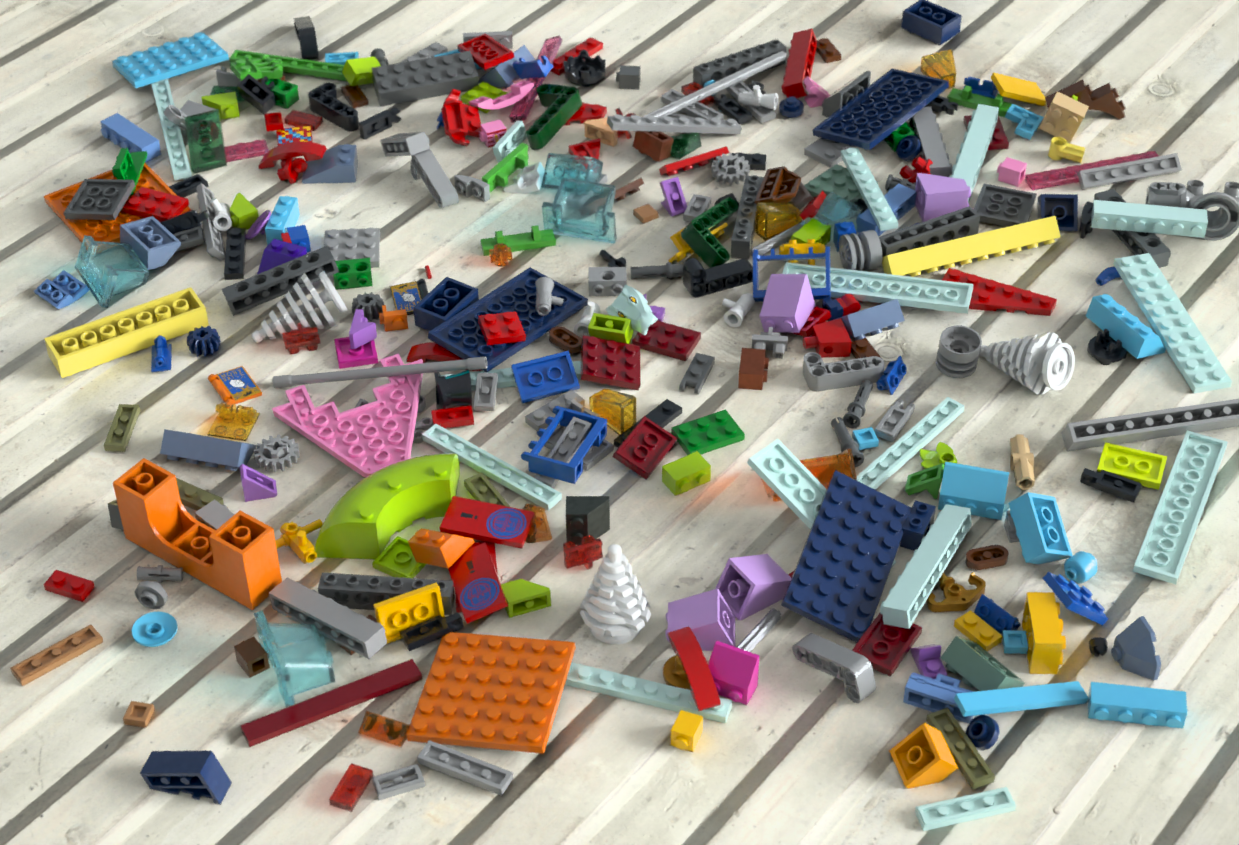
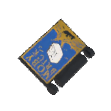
(408, 295)

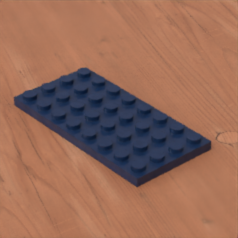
(880, 109)
(464, 336)
(847, 557)

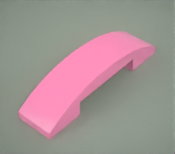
(518, 90)

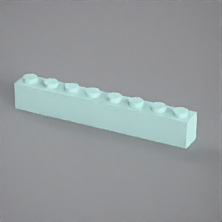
(976, 145)
(926, 566)

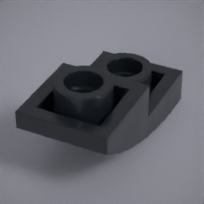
(1085, 223)

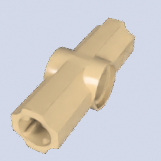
(1022, 462)

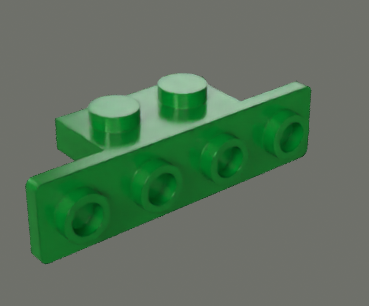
(129, 165)

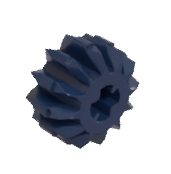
(203, 341)

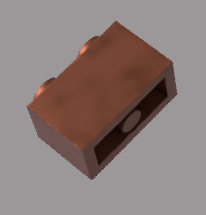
(653, 144)
(752, 369)

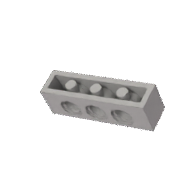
(405, 144)

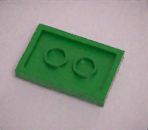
(708, 433)

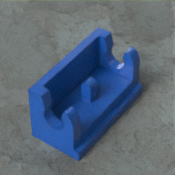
(532, 69)

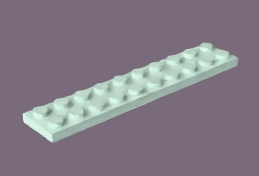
(883, 287)
(1172, 323)
(1180, 507)

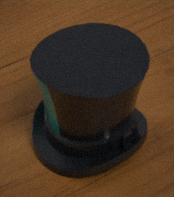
(453, 389)

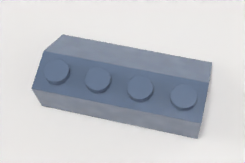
(206, 449)

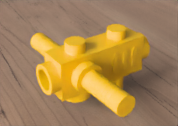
(801, 248)
(297, 540)

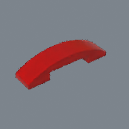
(310, 151)
(432, 352)
(695, 668)

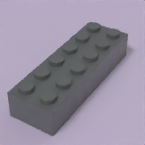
(424, 78)

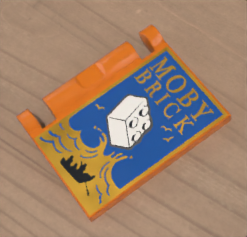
(235, 386)

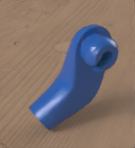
(1107, 275)

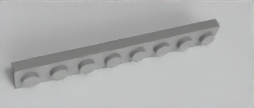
(670, 124)

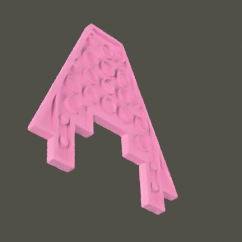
(366, 435)

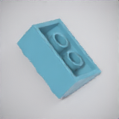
(974, 488)
(1039, 528)

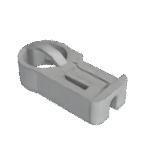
(175, 115)

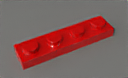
(590, 45)
(687, 164)

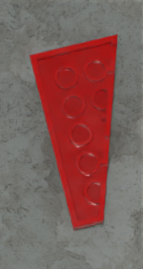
(991, 295)

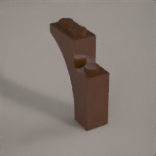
(1101, 99)

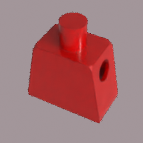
(829, 339)

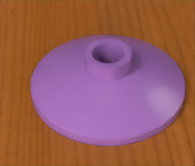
(259, 225)

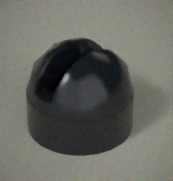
(1098, 646)

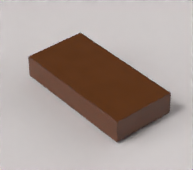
(354, 96)

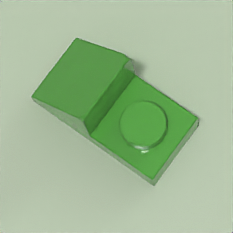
(927, 479)

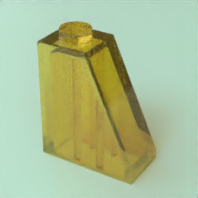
(940, 66)
(775, 218)
(616, 408)

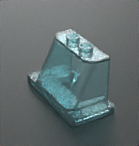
(582, 211)
(109, 269)
(296, 656)

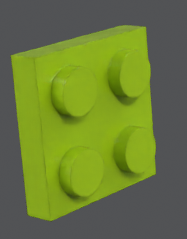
(483, 89)

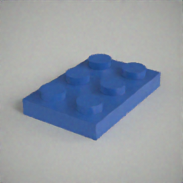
(545, 377)
(1076, 598)

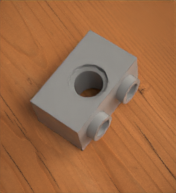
(606, 281)

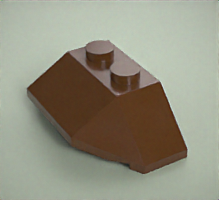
(778, 186)

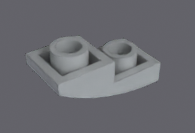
(471, 186)

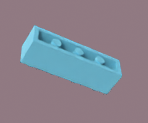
(1137, 705)

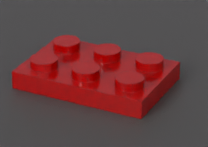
(155, 203)

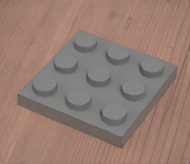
(354, 244)

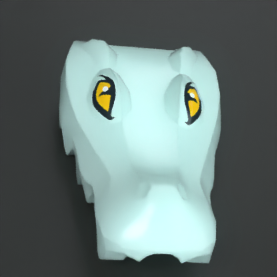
(634, 306)

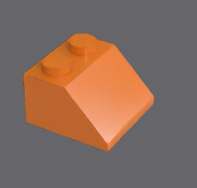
(438, 547)

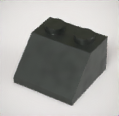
(586, 517)

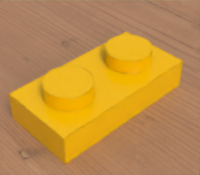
(978, 630)

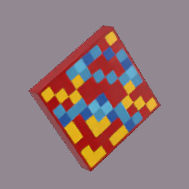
(294, 134)

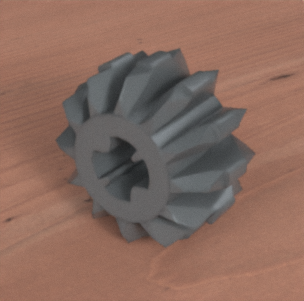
(370, 304)

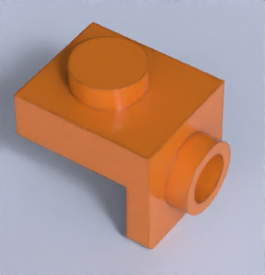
(393, 319)

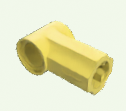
(1061, 149)

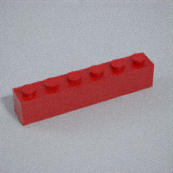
(799, 63)

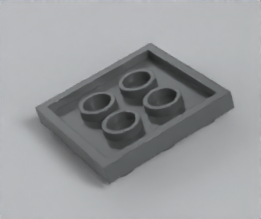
(99, 199)
(1004, 205)

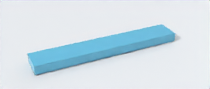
(1020, 698)

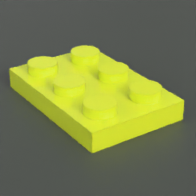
(1133, 464)

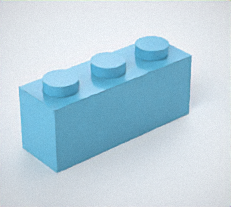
(283, 216)

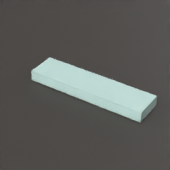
(965, 808)

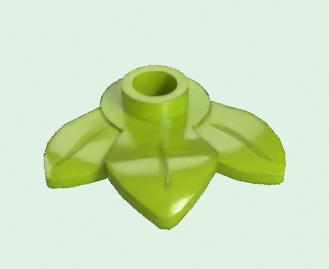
(942, 454)

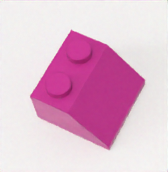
(734, 672)

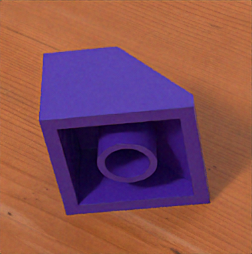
(278, 253)

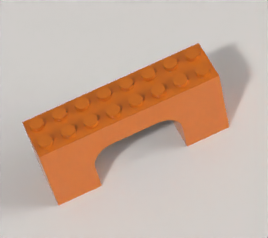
(233, 559)

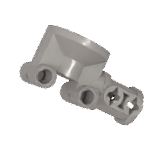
(1220, 222)

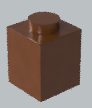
(251, 657)

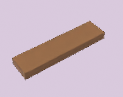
(56, 655)

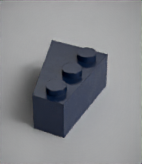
(187, 772)

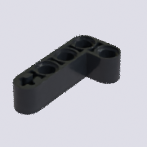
(307, 37)
(325, 104)
(715, 279)

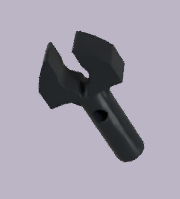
(612, 262)

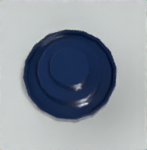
(791, 107)
(908, 147)
(983, 732)

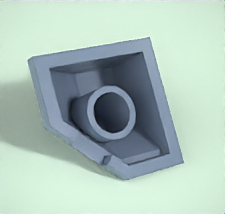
(1136, 650)

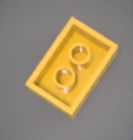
(1043, 633)

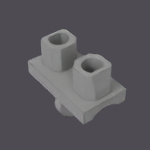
(770, 341)

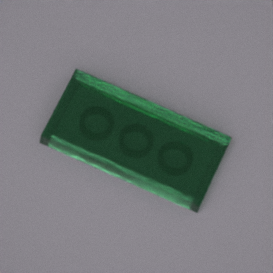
(205, 141)

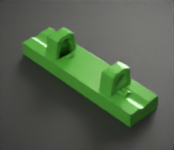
(970, 100)
(499, 174)
(521, 241)

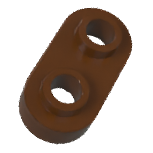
(565, 339)
(986, 557)

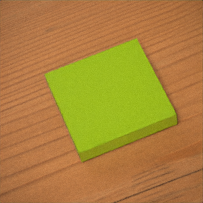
(398, 560)

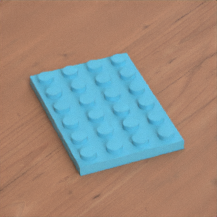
(169, 60)

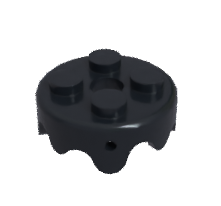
(584, 69)

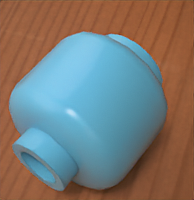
(1080, 567)

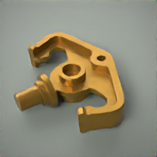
(956, 596)

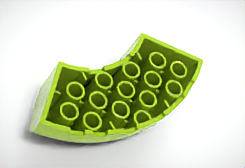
(388, 503)

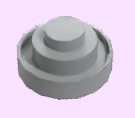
(151, 594)

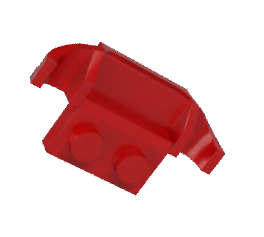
(460, 119)

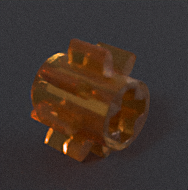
(500, 254)

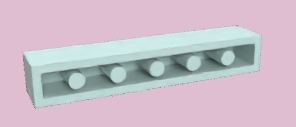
(1149, 218)

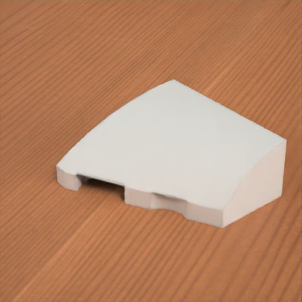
(527, 180)

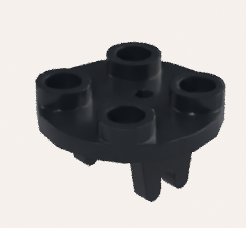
(1106, 349)

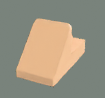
(600, 129)

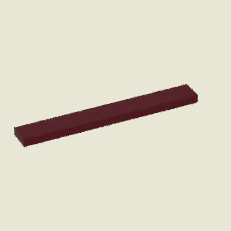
(330, 702)

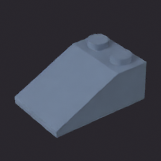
(336, 166)

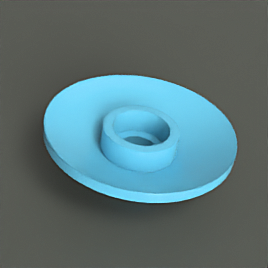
(154, 629)

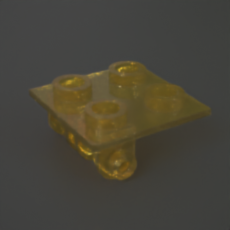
(233, 422)

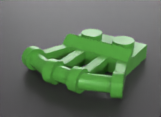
(257, 68)

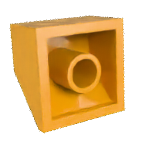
(923, 757)

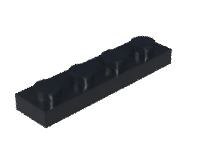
(235, 254)

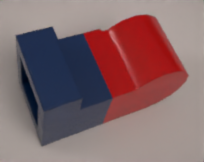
(841, 306)

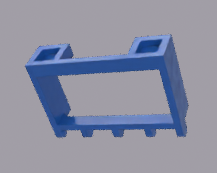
(818, 293)
(560, 470)

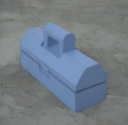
(935, 694)

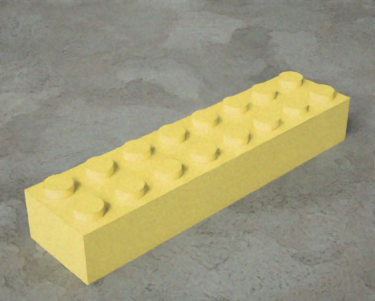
(125, 332)

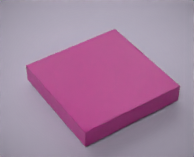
(350, 357)

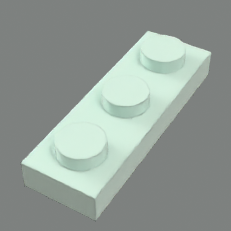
(509, 141)

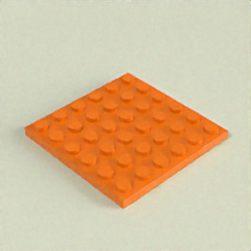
(103, 229)
(492, 692)

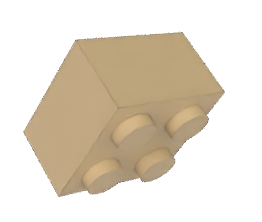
(1063, 117)

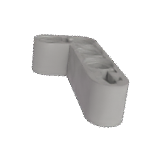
(426, 166)
(841, 373)
(839, 662)

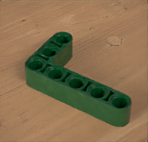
(561, 104)
(699, 236)

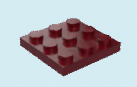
(610, 362)

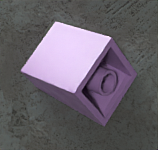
(940, 195)
(787, 303)
(752, 584)
(706, 616)

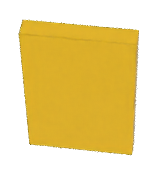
(1018, 89)
(408, 610)

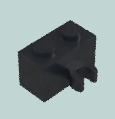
(257, 93)

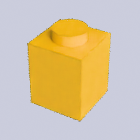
(686, 730)

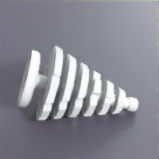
(298, 312)
(1034, 361)
(615, 601)

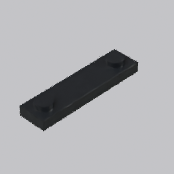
(661, 415)

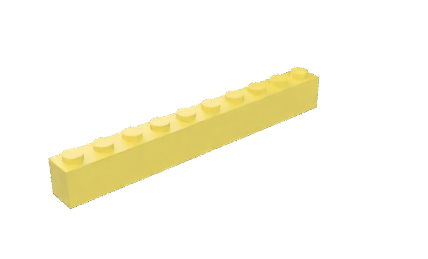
(972, 247)

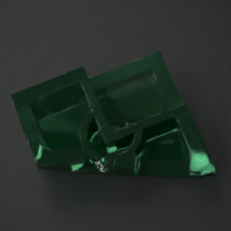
(684, 144)

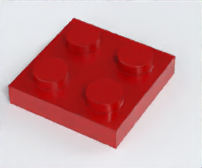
(501, 328)

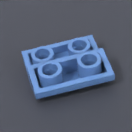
(62, 290)

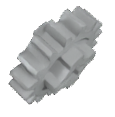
(730, 168)
(276, 453)

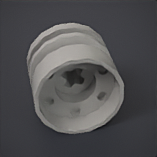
(860, 251)
(958, 351)

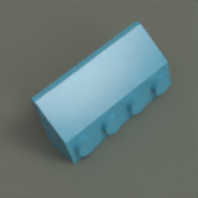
(1123, 326)

